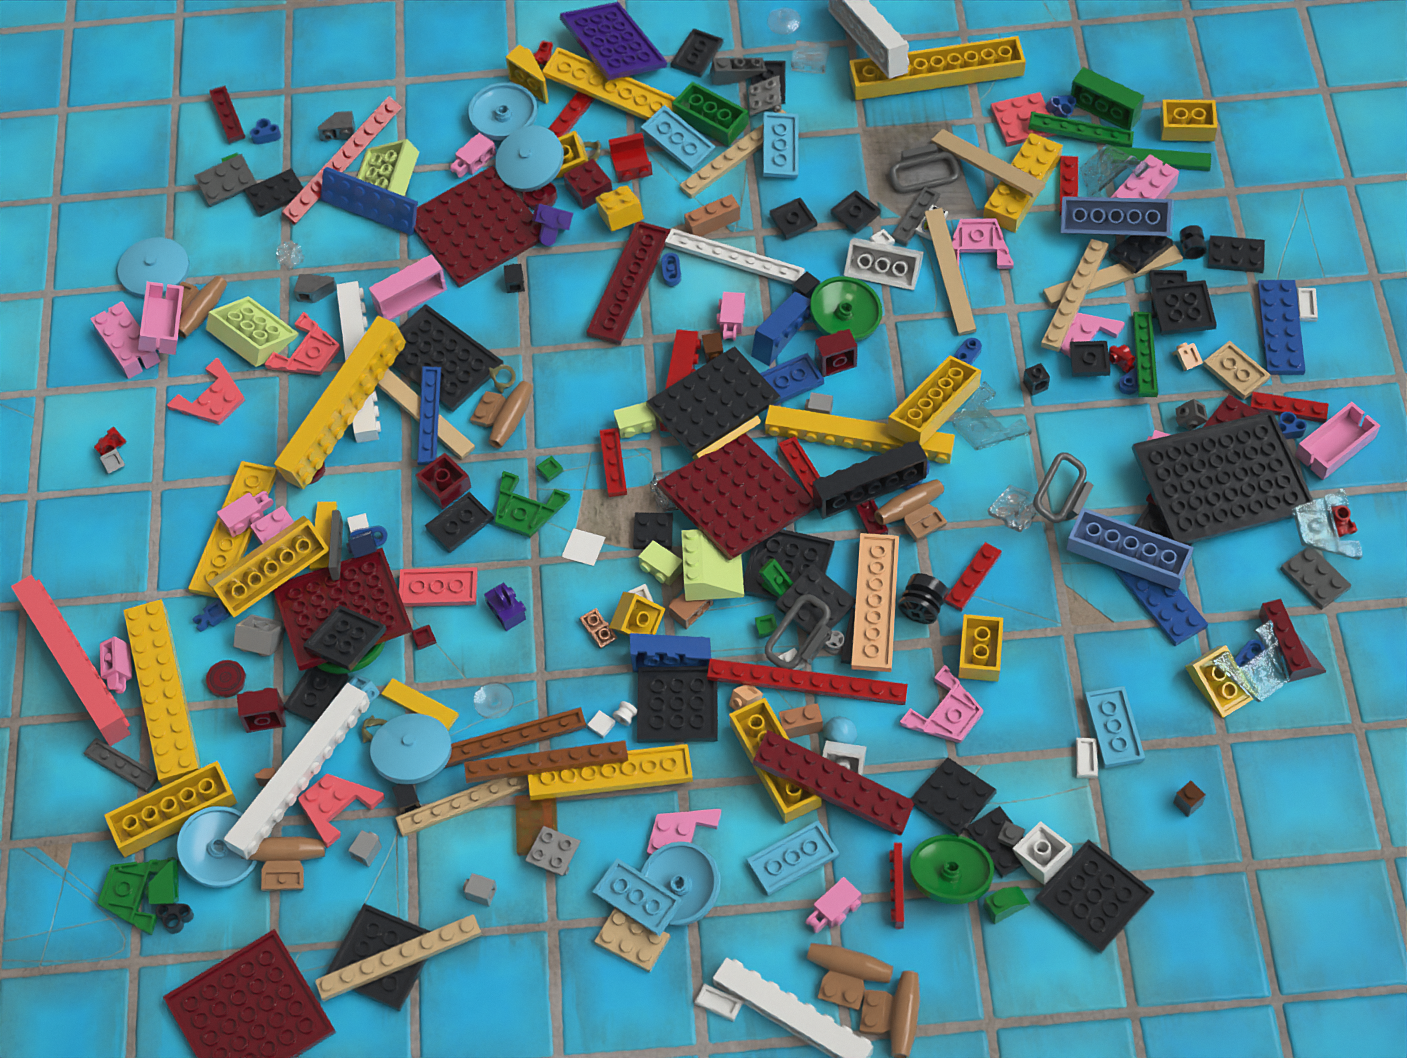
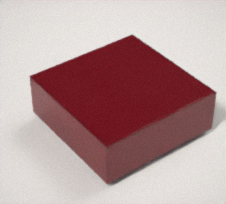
(423, 637)

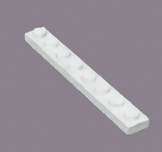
(733, 256)

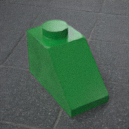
(165, 885)
(1005, 903)

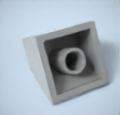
(259, 635)

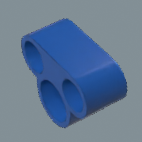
(1061, 105)
(265, 135)
(1293, 430)

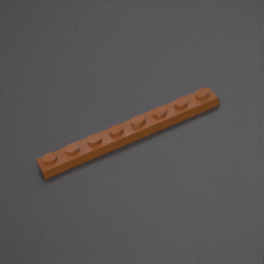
(516, 736)
(545, 761)

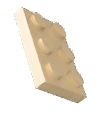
(1236, 370)
(631, 940)

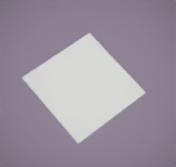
(583, 547)

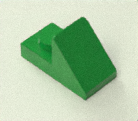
(775, 578)

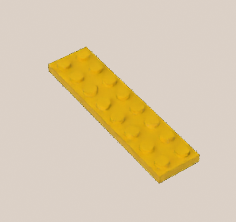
(619, 92)
(221, 548)
(643, 769)

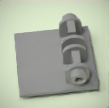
(765, 96)
(553, 851)

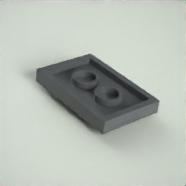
(225, 180)
(1315, 577)

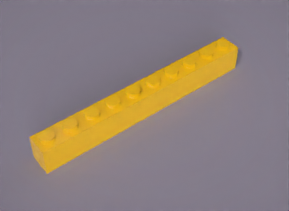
(848, 432)

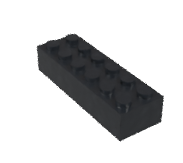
(869, 479)

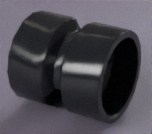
(1192, 242)

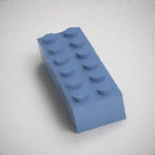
(1117, 216)
(1130, 548)

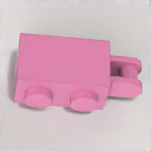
(473, 155)
(732, 314)
(244, 512)
(115, 663)
(835, 905)

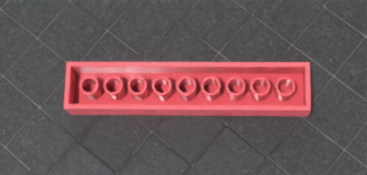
(72, 660)

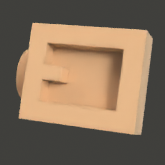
(1188, 355)
(744, 696)

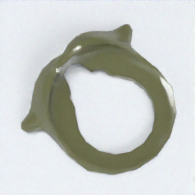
(595, 145)
(501, 386)
(372, 721)

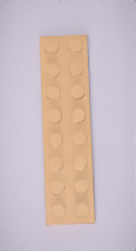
(875, 602)

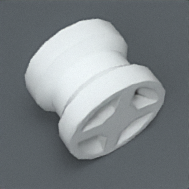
(625, 713)

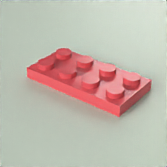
(438, 586)

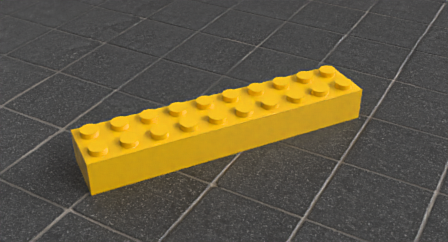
(941, 68)
(340, 402)
(162, 691)

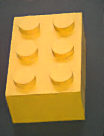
(1188, 120)
(981, 648)

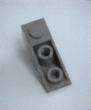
(731, 70)

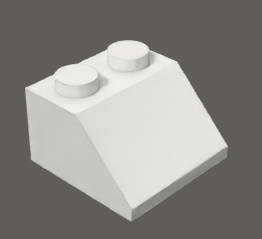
(846, 755)
(1043, 852)

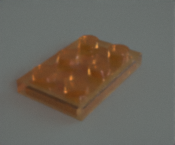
(530, 819)

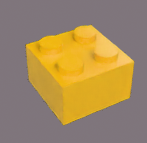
(619, 208)

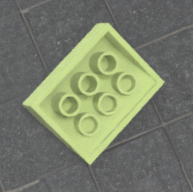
(389, 165)
(250, 330)
(708, 571)

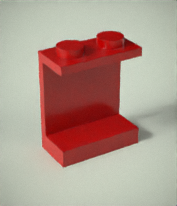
(630, 157)

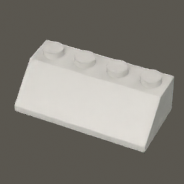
(883, 263)

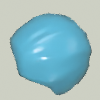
(840, 730)

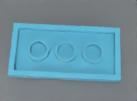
(678, 138)
(780, 145)
(1114, 727)
(793, 857)
(638, 896)

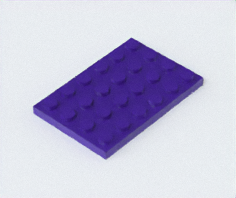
(613, 40)

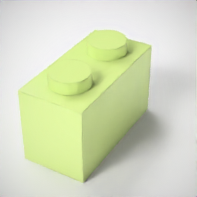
(634, 420)
(660, 563)

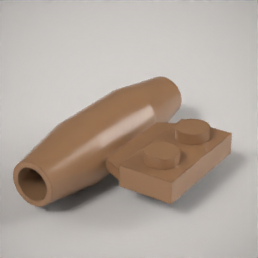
(198, 303)
(502, 412)
(915, 508)
(282, 861)
(848, 969)
(894, 1014)

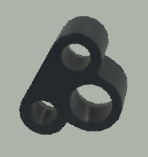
(175, 912)

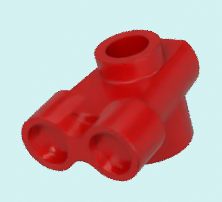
(543, 53)
(1122, 356)
(110, 441)
(1343, 523)

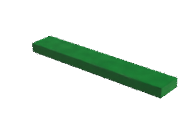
(1081, 130)
(1175, 159)
(1145, 354)

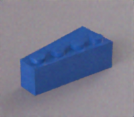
(780, 328)
(668, 650)

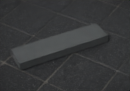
(908, 225)
(335, 545)
(121, 765)

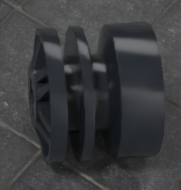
(923, 598)

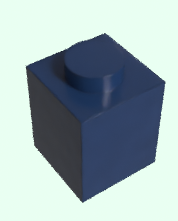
(362, 544)

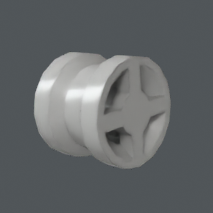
(836, 638)

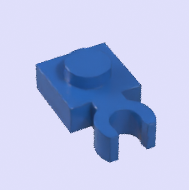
(213, 615)

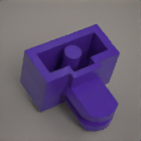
(551, 221)
(505, 606)

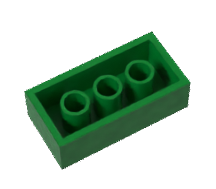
(1107, 99)
(711, 113)

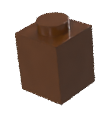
(712, 346)
(1189, 798)

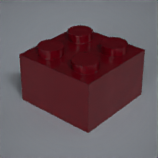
(586, 183)
(836, 352)
(443, 481)
(261, 710)

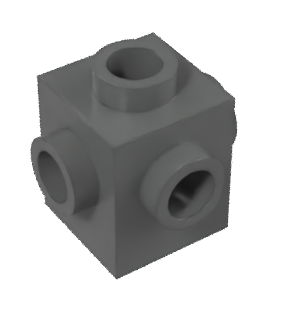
(1191, 414)

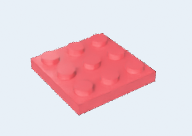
(1014, 116)

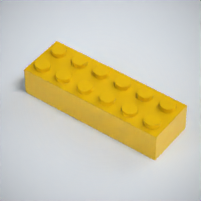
(1010, 205)
(934, 401)
(268, 566)
(750, 728)
(168, 808)

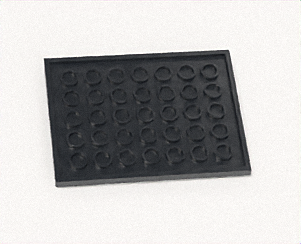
(1222, 478)

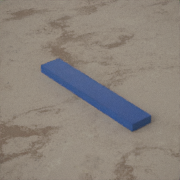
(429, 415)

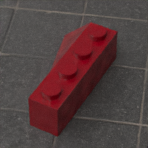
(1297, 656)

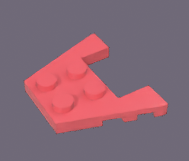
(312, 354)
(216, 402)
(329, 798)

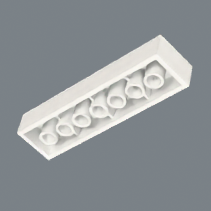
(873, 34)

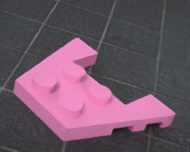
(981, 237)
(1087, 326)
(953, 716)
(680, 827)

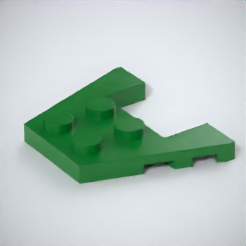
(524, 514)
(125, 890)

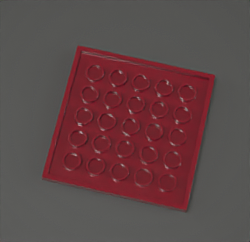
(476, 226)
(737, 496)
(363, 586)
(250, 1006)

